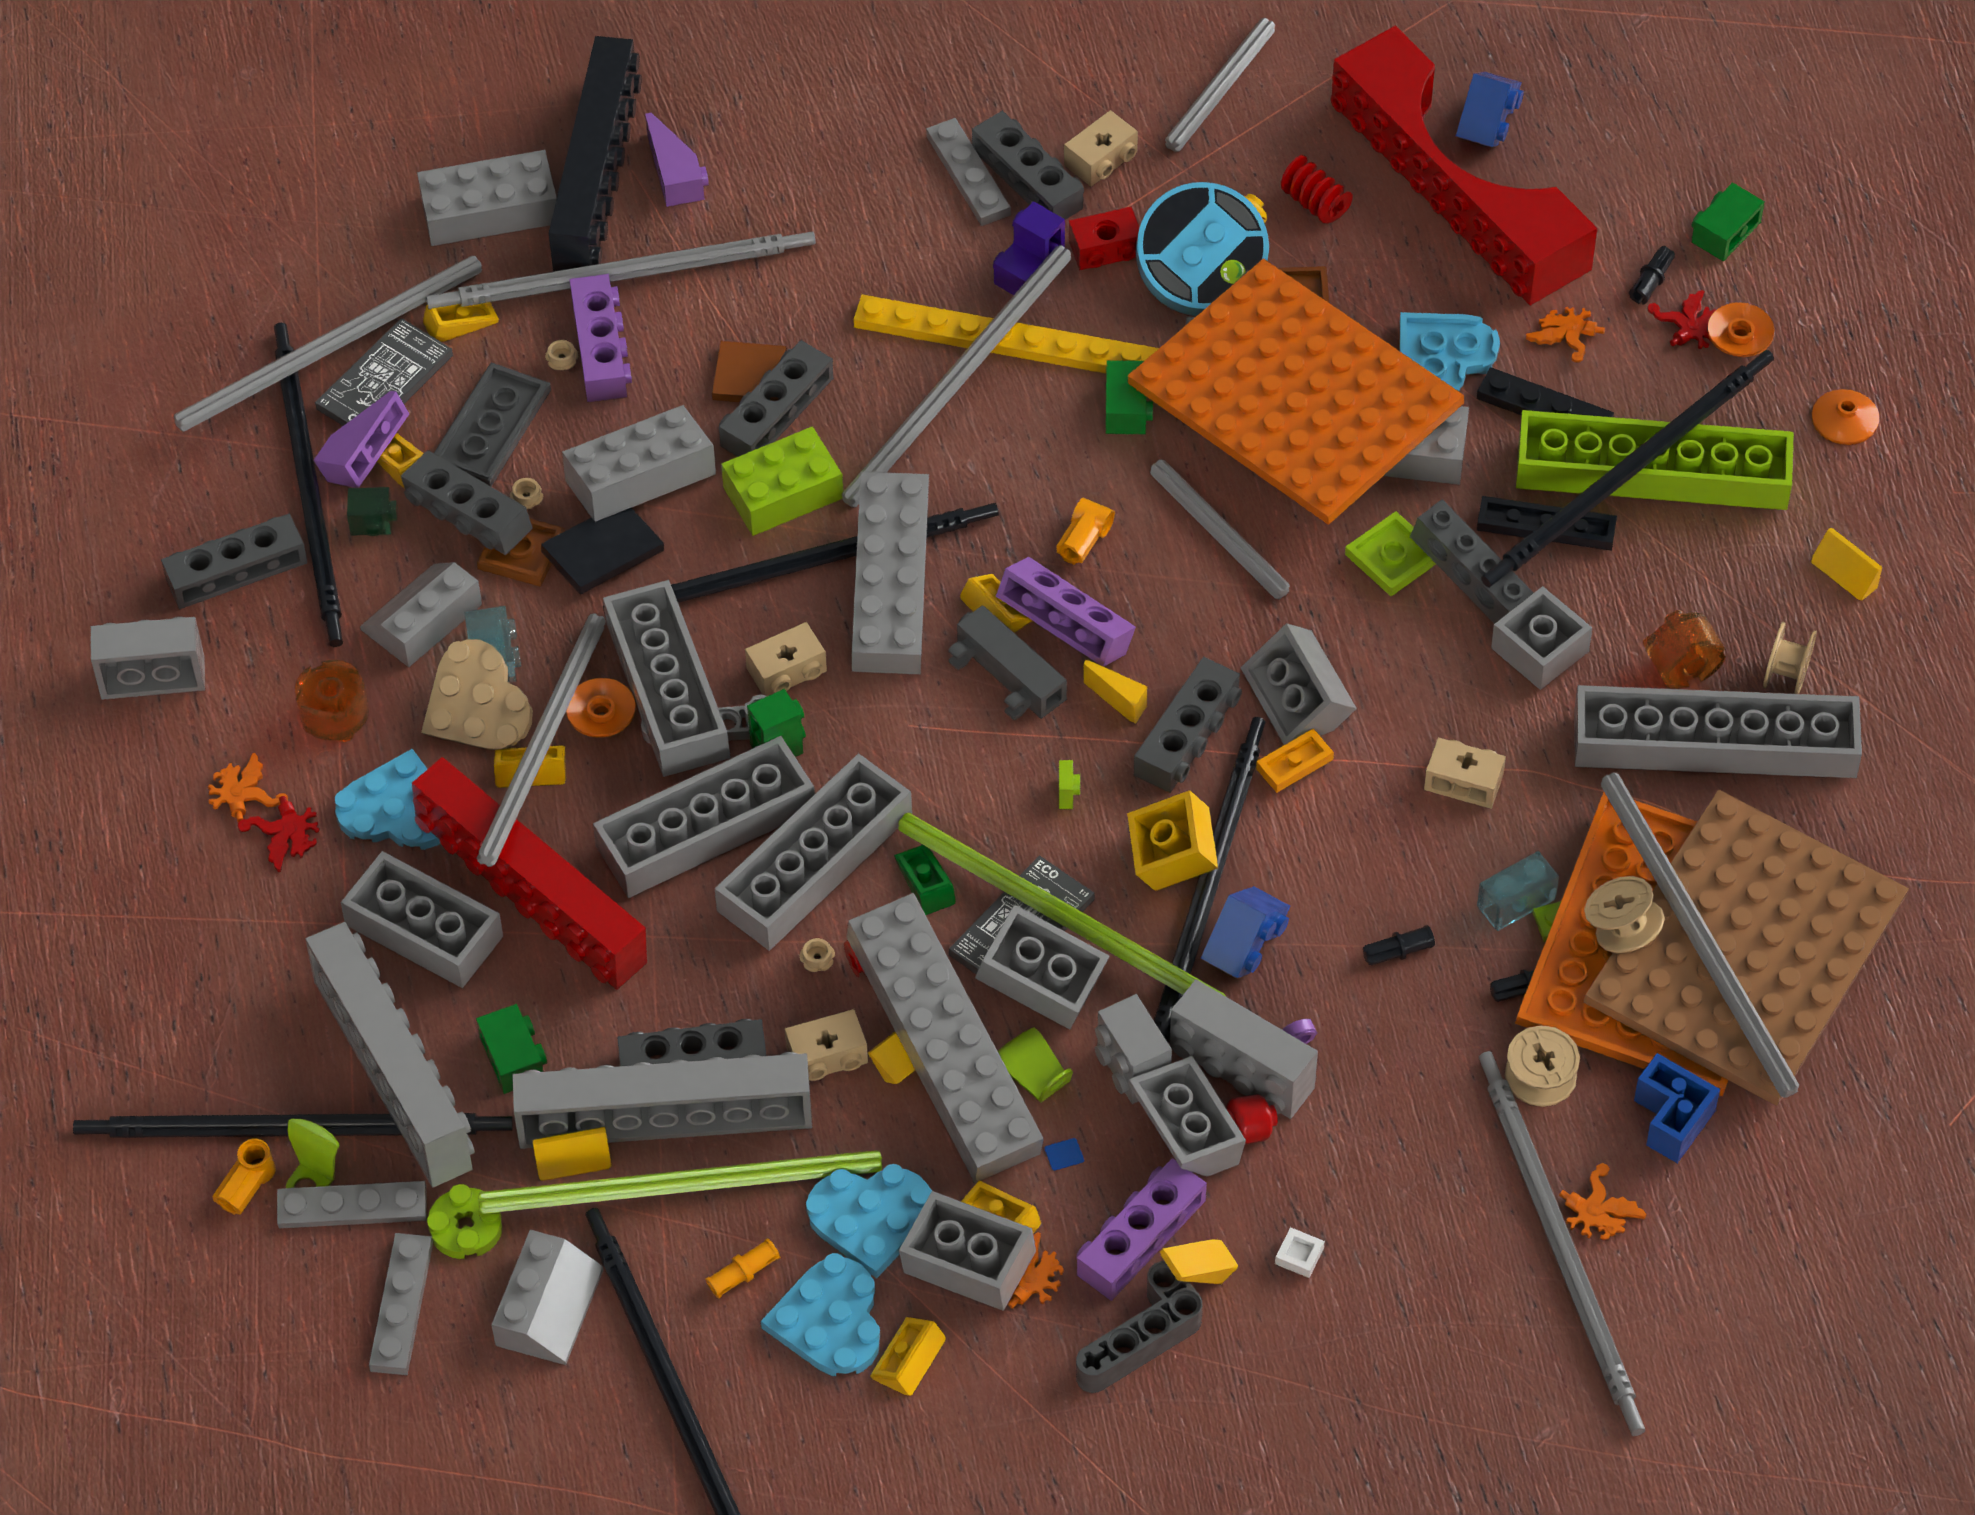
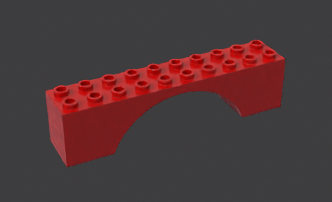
(1525, 235)

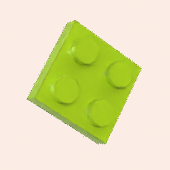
(1389, 554)

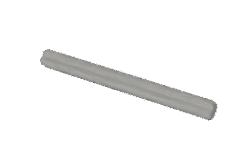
(1220, 85)
(1220, 529)

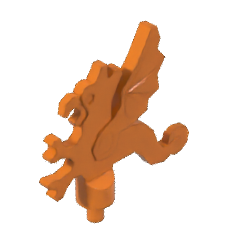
(1558, 327)
(236, 792)
(1596, 1211)
(1036, 1279)

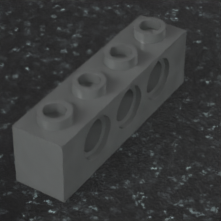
(1027, 165)
(794, 381)
(466, 502)
(1466, 559)
(234, 561)
(1207, 682)
(707, 1039)

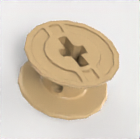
(1789, 659)
(1616, 924)
(1552, 1051)

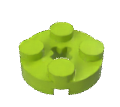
(458, 1242)

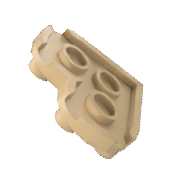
(475, 701)

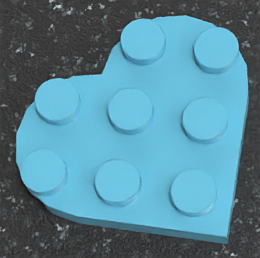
(1449, 344)
(383, 806)
(867, 1216)
(829, 1317)

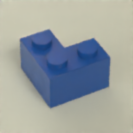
(1487, 107)
(1242, 928)
(1681, 1104)

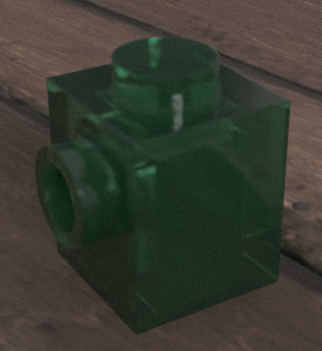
(371, 511)

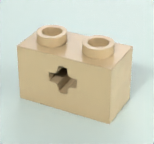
(1101, 148)
(786, 659)
(1465, 772)
(830, 1044)

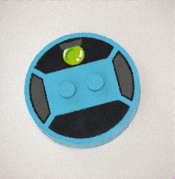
(1198, 244)

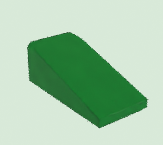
(926, 879)

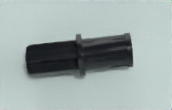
(1651, 275)
(1399, 945)
(1511, 986)

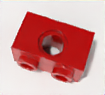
(1104, 238)

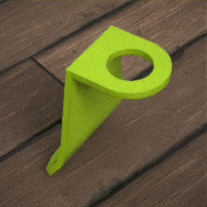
(1034, 1064)
(315, 1151)

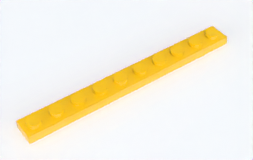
(1021, 341)

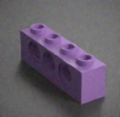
(598, 337)
(1065, 611)
(1113, 1272)

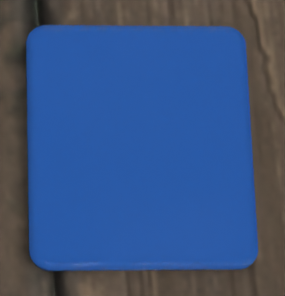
(1064, 1154)

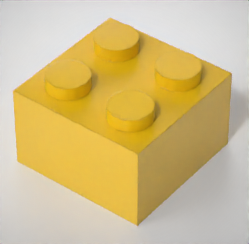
(1172, 840)

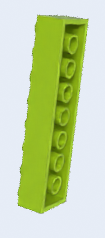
(1702, 467)

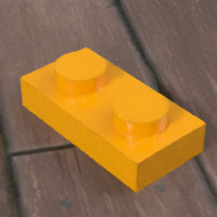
(1294, 760)

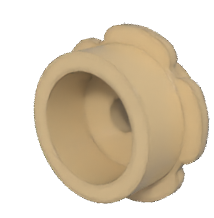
(560, 349)
(525, 487)
(813, 948)

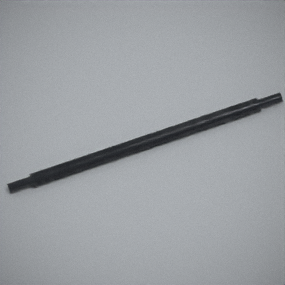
(1627, 468)
(310, 494)
(814, 557)
(1208, 882)
(261, 1125)
(662, 1367)

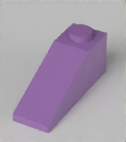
(675, 164)
(360, 443)

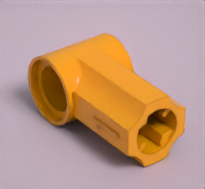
(1087, 525)
(244, 1178)

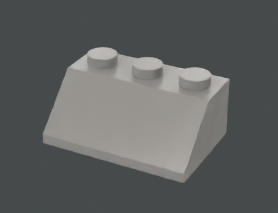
(424, 612)
(1297, 684)
(1190, 1117)
(546, 1298)

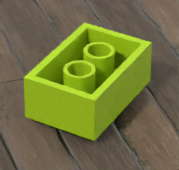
(782, 481)

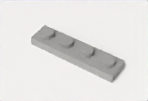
(968, 172)
(351, 1204)
(401, 1304)

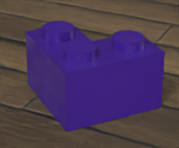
(1035, 237)

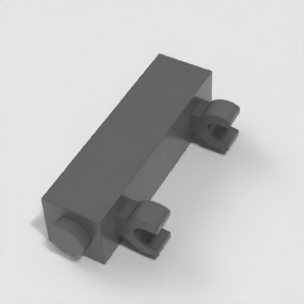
(1010, 661)

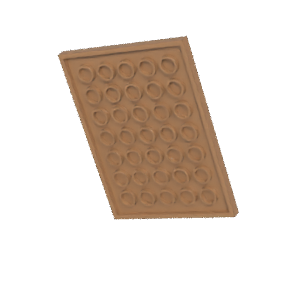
(1789, 924)

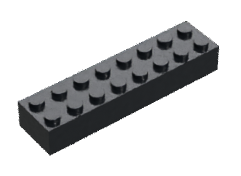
(595, 154)

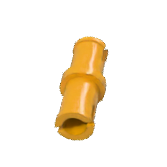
(742, 1268)

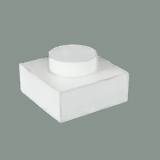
(1299, 1252)

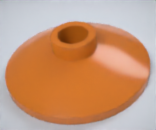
(1741, 329)
(1842, 426)
(601, 696)

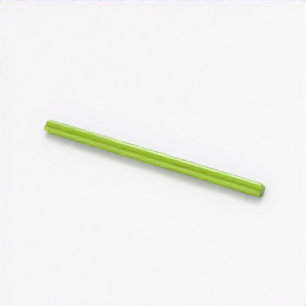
(1047, 904)
(677, 1182)

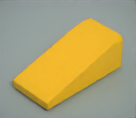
(455, 321)
(398, 457)
(1117, 690)
(1002, 1204)
(1200, 1261)

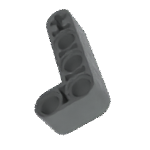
(1102, 1365)

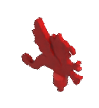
(1687, 321)
(289, 827)

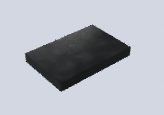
(601, 549)

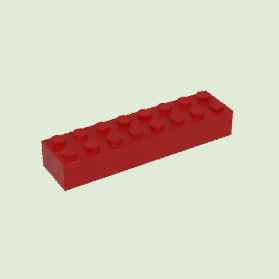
(531, 876)

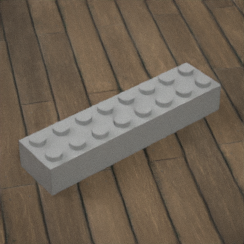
(1717, 731)
(944, 1038)
(391, 1054)
(666, 1099)

